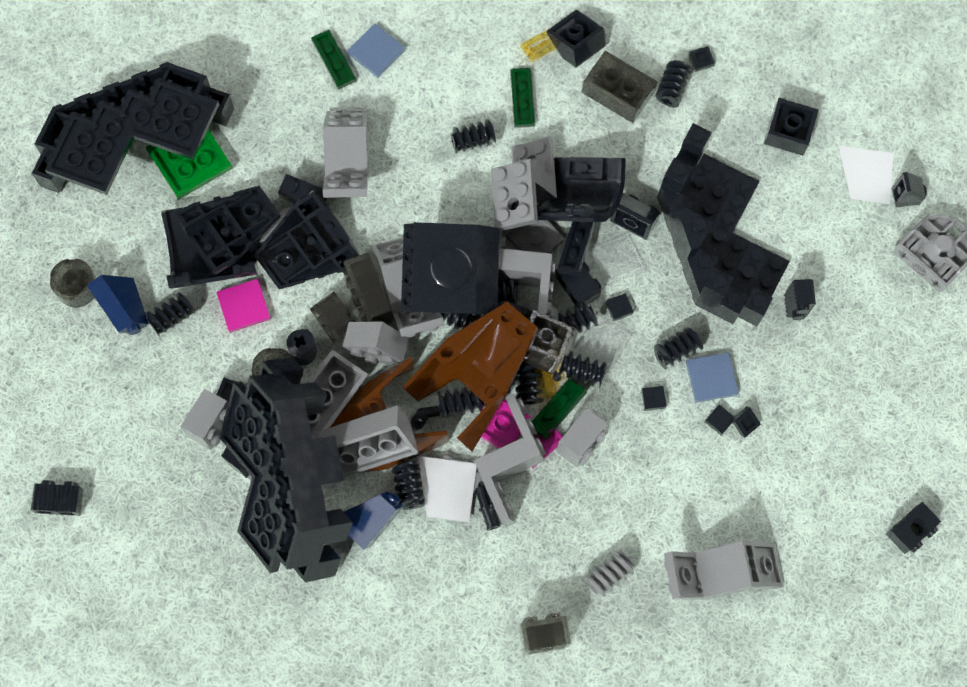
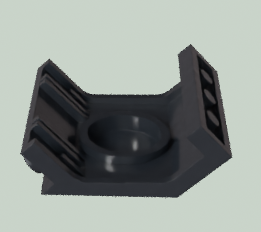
(450, 268)

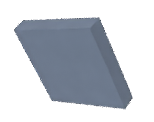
(376, 50)
(711, 377)

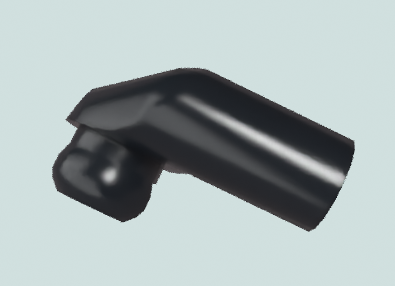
(422, 415)

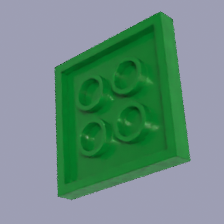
(187, 174)

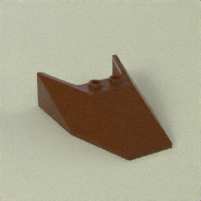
(483, 359)
(369, 401)

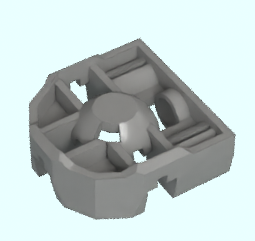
(931, 247)

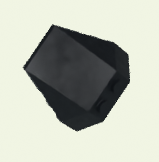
(228, 225)
(305, 244)

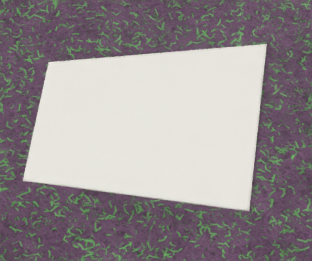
(868, 173)
(447, 488)

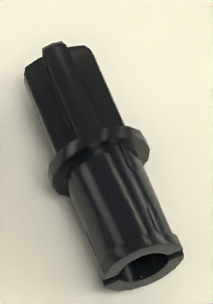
(487, 508)

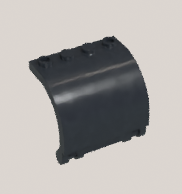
(585, 189)
(187, 265)

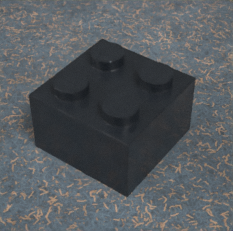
(791, 126)

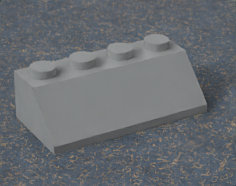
(340, 382)
(373, 440)

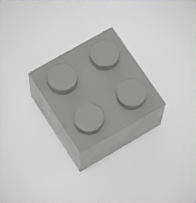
(375, 342)
(206, 419)
(581, 437)

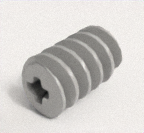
(609, 573)

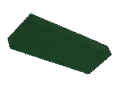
(333, 59)
(522, 97)
(558, 408)

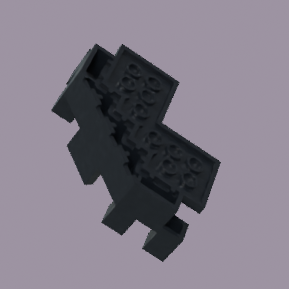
(94, 132)
(701, 212)
(285, 502)

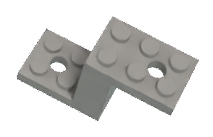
(345, 153)
(523, 183)
(390, 259)
(528, 269)
(510, 460)
(723, 570)

